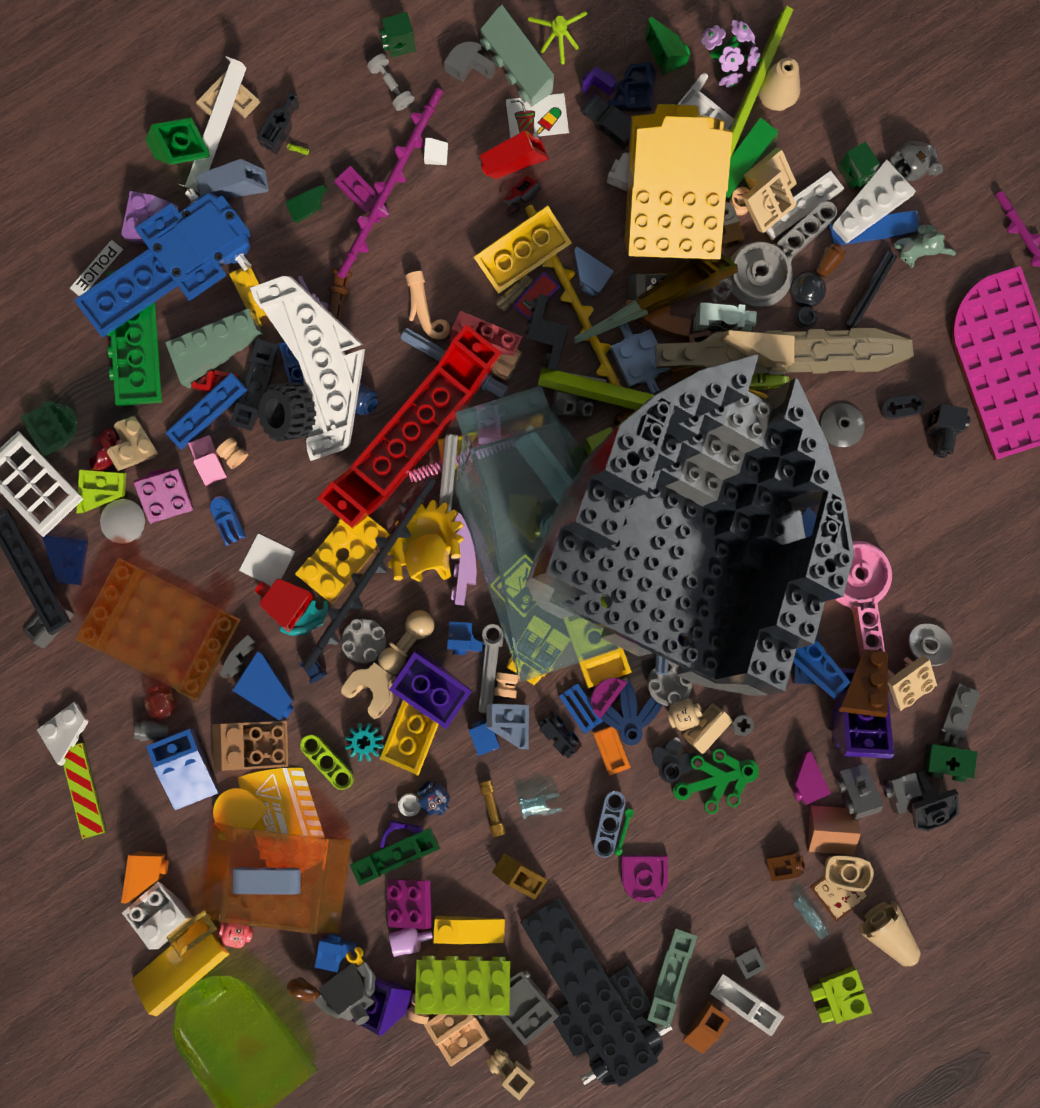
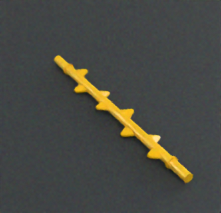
(582, 313)

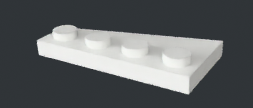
(875, 200)

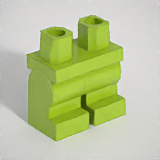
(843, 996)

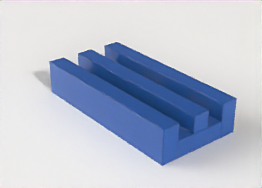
(570, 692)

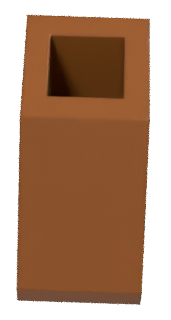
(707, 1027)

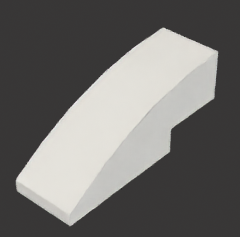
(747, 1005)

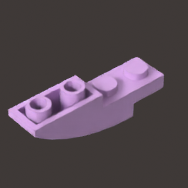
(466, 569)

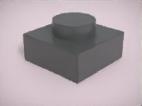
(750, 962)

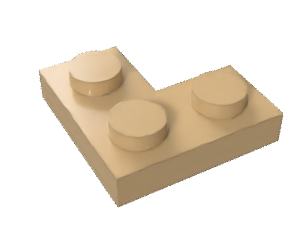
(244, 102)
(135, 445)

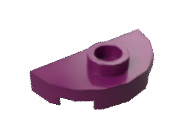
(605, 694)

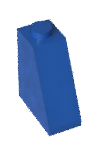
(265, 688)

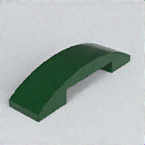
(394, 856)

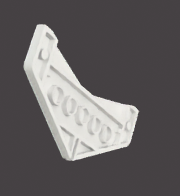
(319, 346)

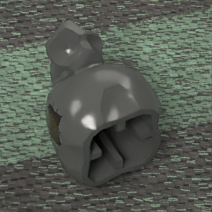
(916, 159)

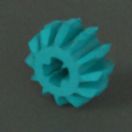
(360, 735)

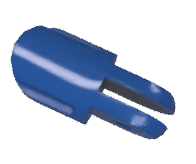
(226, 520)

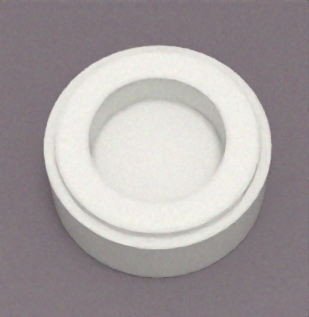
(408, 805)

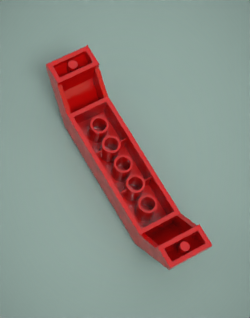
(412, 429)

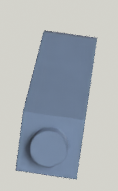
(233, 180)

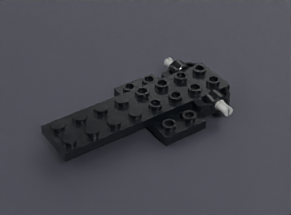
(601, 1010)

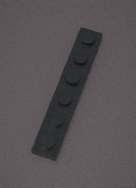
(31, 575)

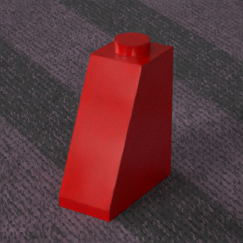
(513, 155)

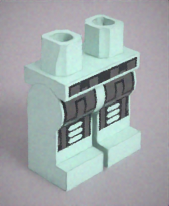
(723, 318)

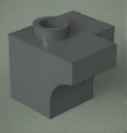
(901, 790)

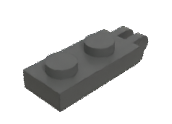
(958, 714)

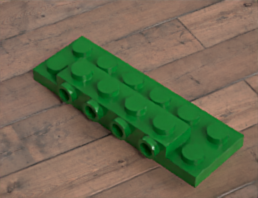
(136, 359)

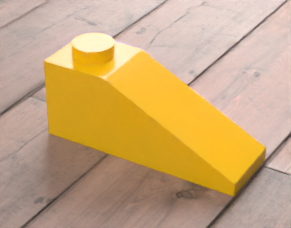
(468, 930)

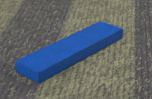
(887, 227)
(206, 411)

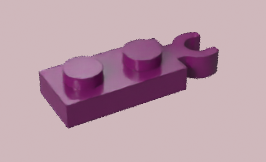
(357, 190)

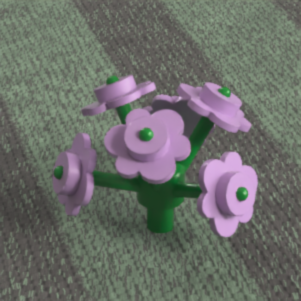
(728, 53)

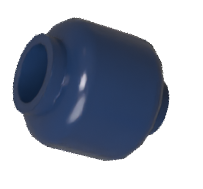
(366, 400)

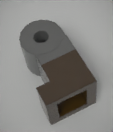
(732, 230)

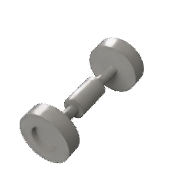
(378, 64)

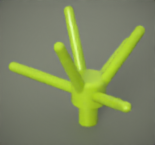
(559, 29)

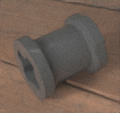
(745, 731)

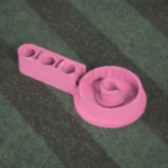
(864, 594)

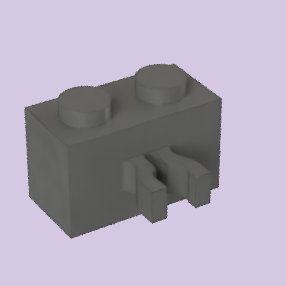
(859, 791)

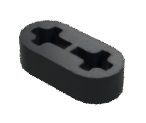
(901, 402)

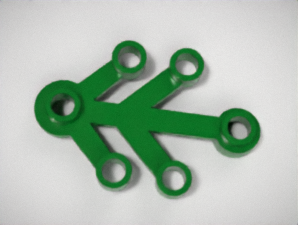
(719, 780)

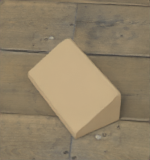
(710, 727)

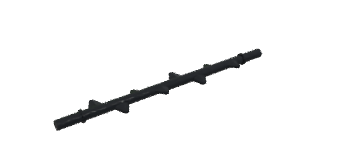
(361, 580)

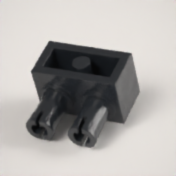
(945, 424)

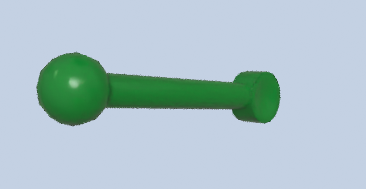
(629, 814)

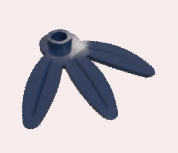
(630, 720)

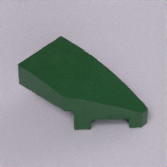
(306, 203)

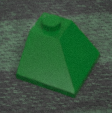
(665, 47)
(176, 142)

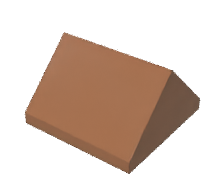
(832, 830)

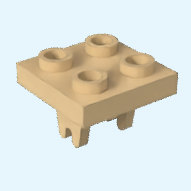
(911, 682)

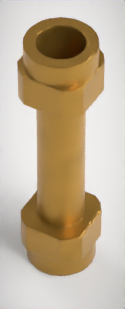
(496, 826)

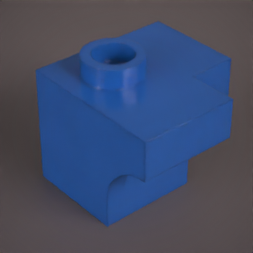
(461, 639)
(332, 951)

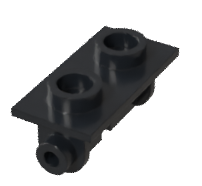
(567, 741)

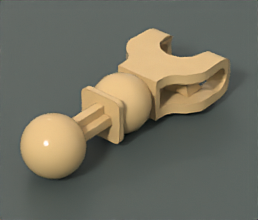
(390, 663)

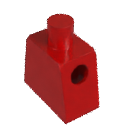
(283, 602)

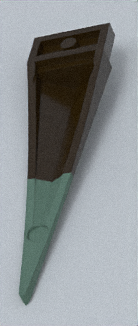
(685, 281)

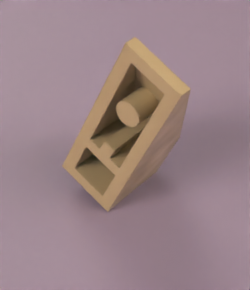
(772, 349)

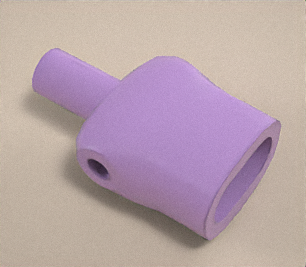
(408, 940)

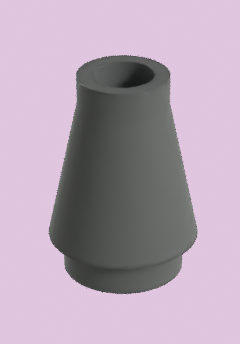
(149, 730)

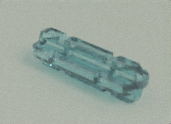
(811, 917)

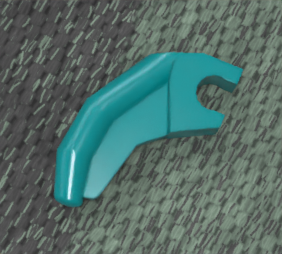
(310, 620)

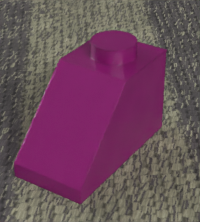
(808, 780)

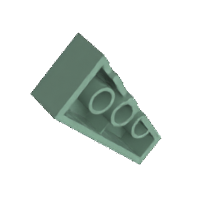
(212, 345)

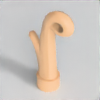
(419, 303)

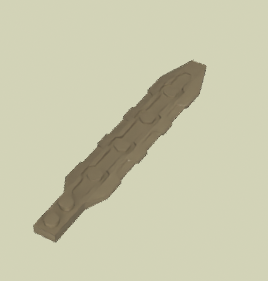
(814, 352)

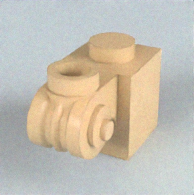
(514, 1075)

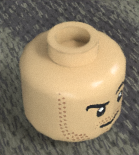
(684, 714)

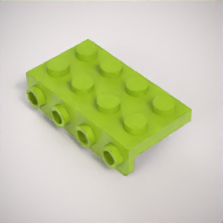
(462, 986)

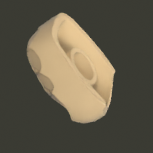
(848, 872)

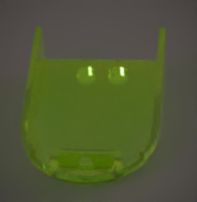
(238, 1045)

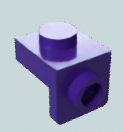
(603, 80)

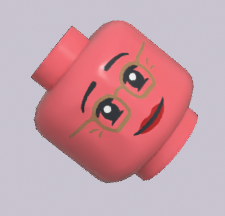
(234, 934)

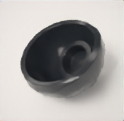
(808, 289)

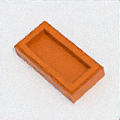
(611, 750)

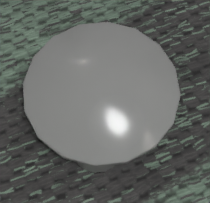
(122, 521)
(363, 640)
(670, 687)

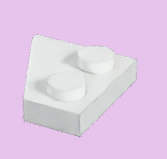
(63, 731)

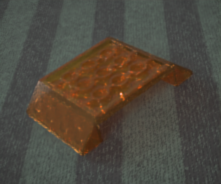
(158, 629)
(323, 879)

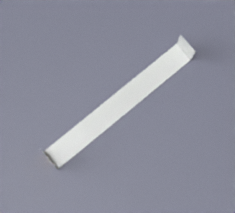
(218, 119)

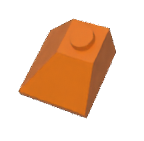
(142, 872)

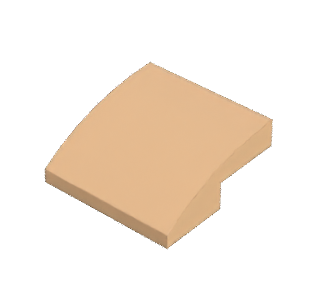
(456, 1035)

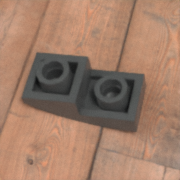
(233, 662)

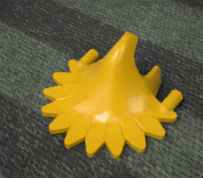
(430, 542)

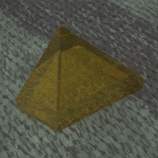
(192, 932)

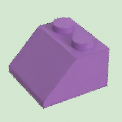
(140, 208)

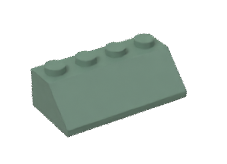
(517, 57)

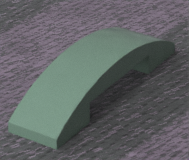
(670, 977)

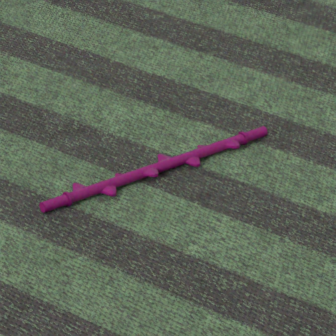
(384, 188)
(1017, 226)

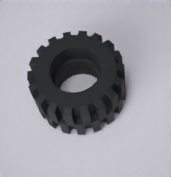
(286, 411)

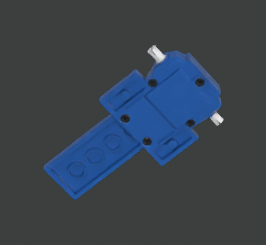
(182, 252)

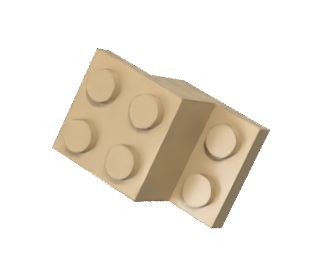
(769, 190)

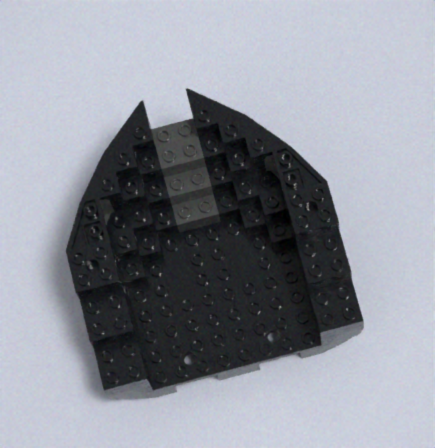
(702, 533)

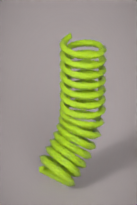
(292, 147)

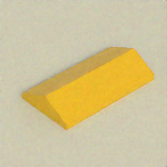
(522, 249)
(409, 739)

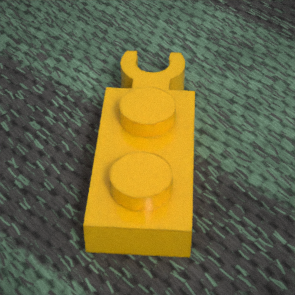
(243, 282)

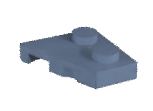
(510, 723)

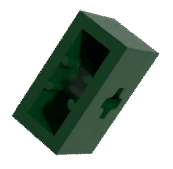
(397, 35)
(858, 166)
(963, 762)

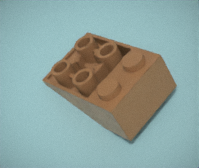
(250, 745)

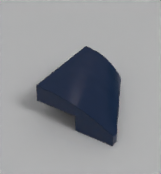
(636, 88)

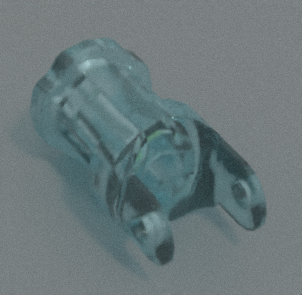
(538, 806)

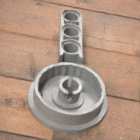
(775, 261)

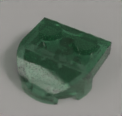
(51, 426)

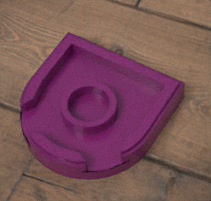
(644, 876)

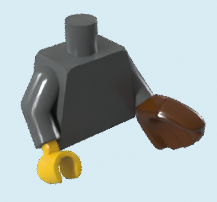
(343, 995)

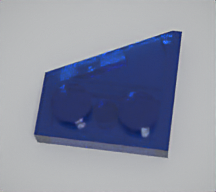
(66, 558)

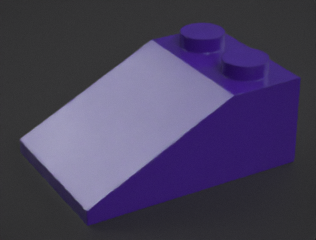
(430, 688)

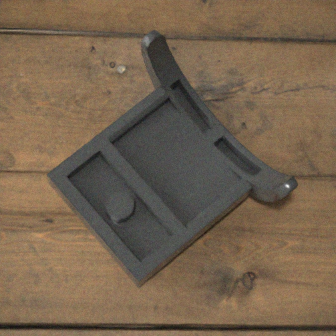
(528, 1008)

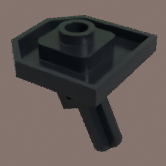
(933, 808)

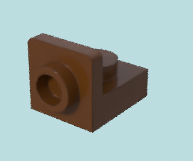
(786, 866)

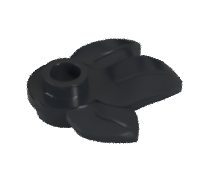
(672, 757)

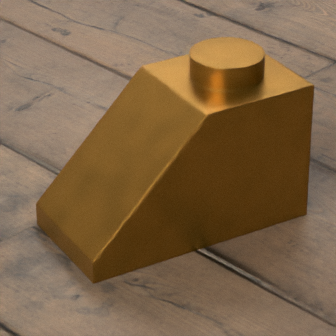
(519, 876)

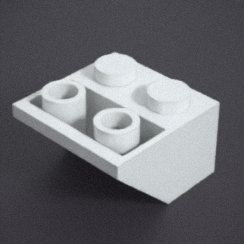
(157, 915)

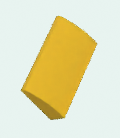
(173, 975)

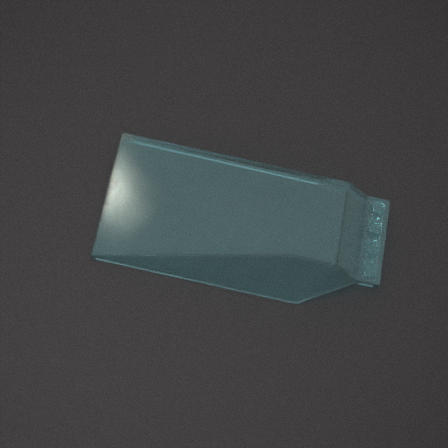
(508, 484)

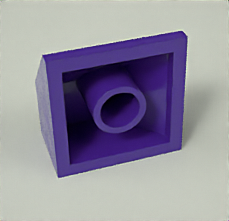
(388, 1007)

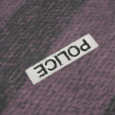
(96, 268)

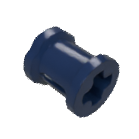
(315, 673)

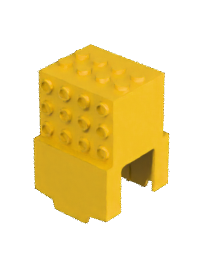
(676, 183)

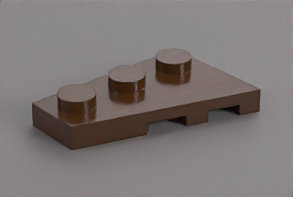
(869, 686)

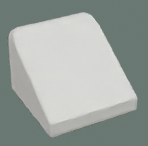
(435, 152)

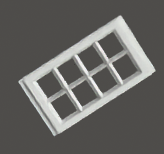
(58, 512)

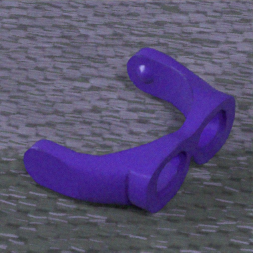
(396, 825)

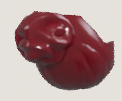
(105, 440)

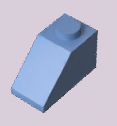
(591, 273)

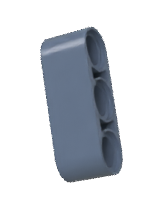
(612, 834)
(266, 880)

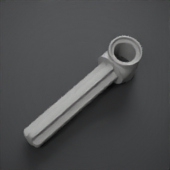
(489, 667)

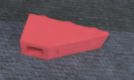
(500, 338)

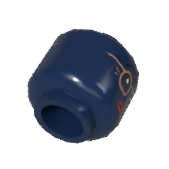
(433, 798)

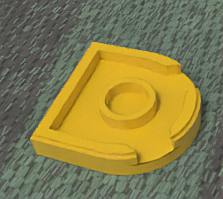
(239, 808)

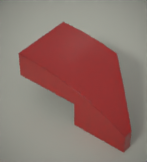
(210, 381)

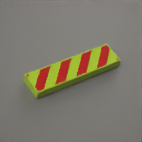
(83, 792)

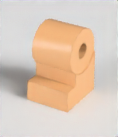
(505, 365)

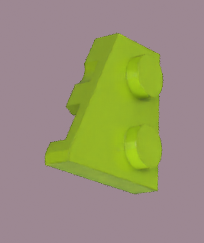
(99, 488)

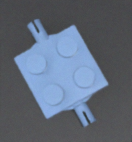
(637, 358)

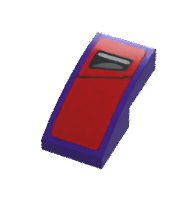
(542, 285)

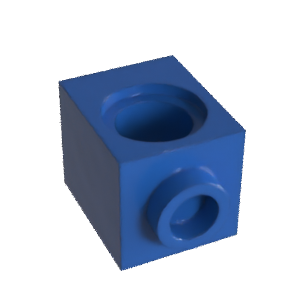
(483, 738)

